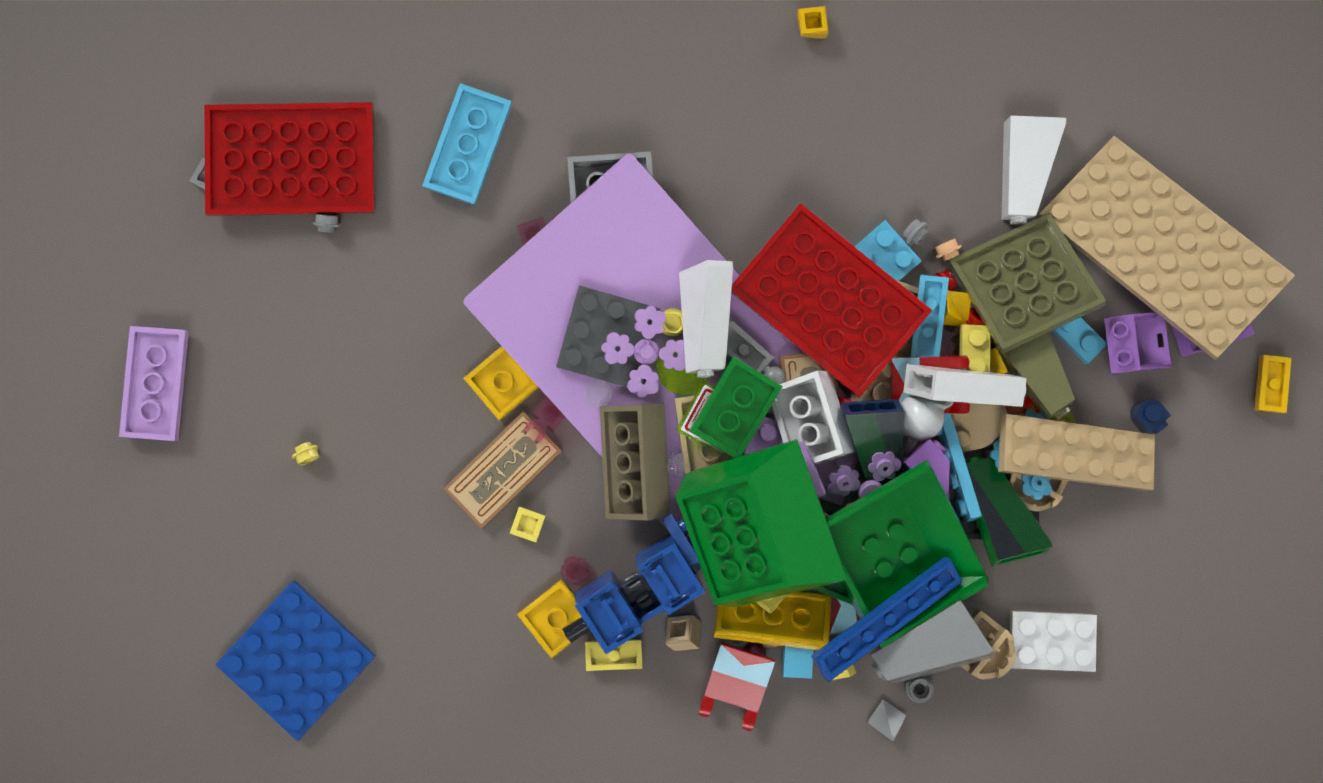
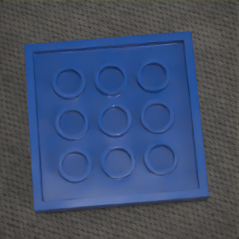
(295, 660)

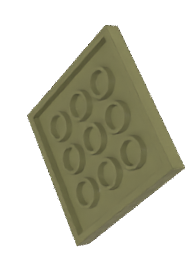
(1026, 283)

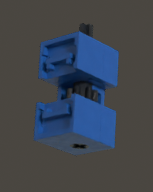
(618, 610)

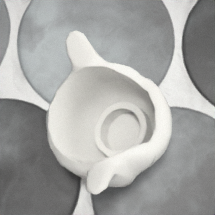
(923, 417)

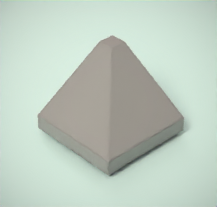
(887, 719)

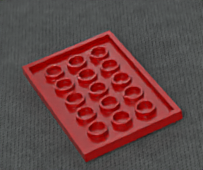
(289, 159)
(830, 300)

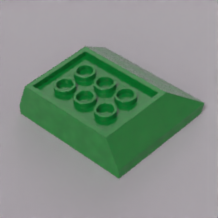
(758, 526)
(897, 537)

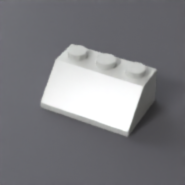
(812, 412)

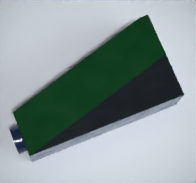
(875, 428)

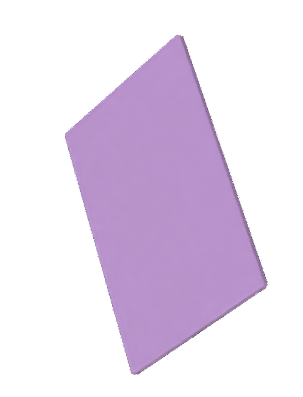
(616, 240)

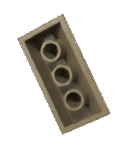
(634, 461)

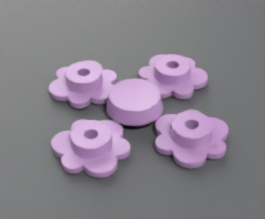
(644, 351)
(879, 473)

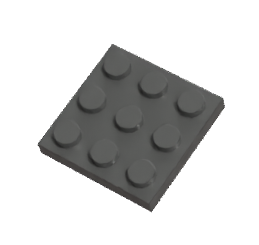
(590, 322)

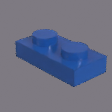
(679, 533)

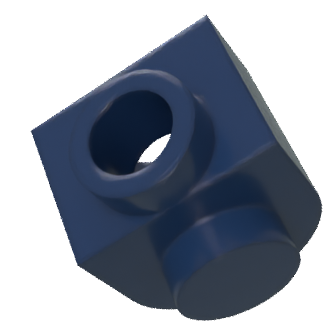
(1149, 416)

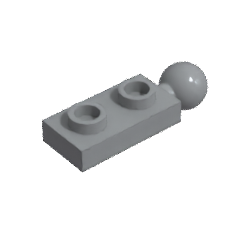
(751, 353)

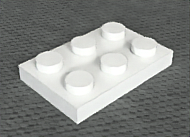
(1054, 640)

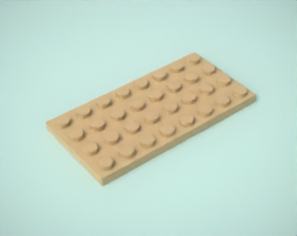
(1167, 247)

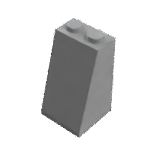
(935, 646)

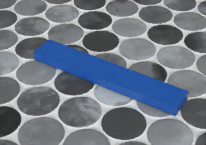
(886, 619)

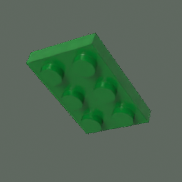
(735, 408)

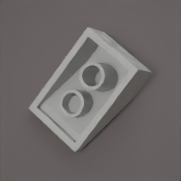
(586, 170)

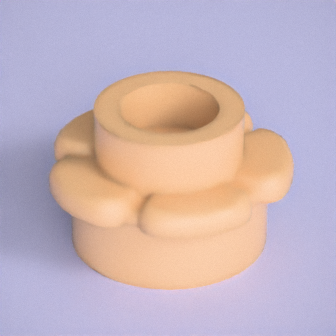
(948, 249)

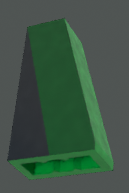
(1006, 522)

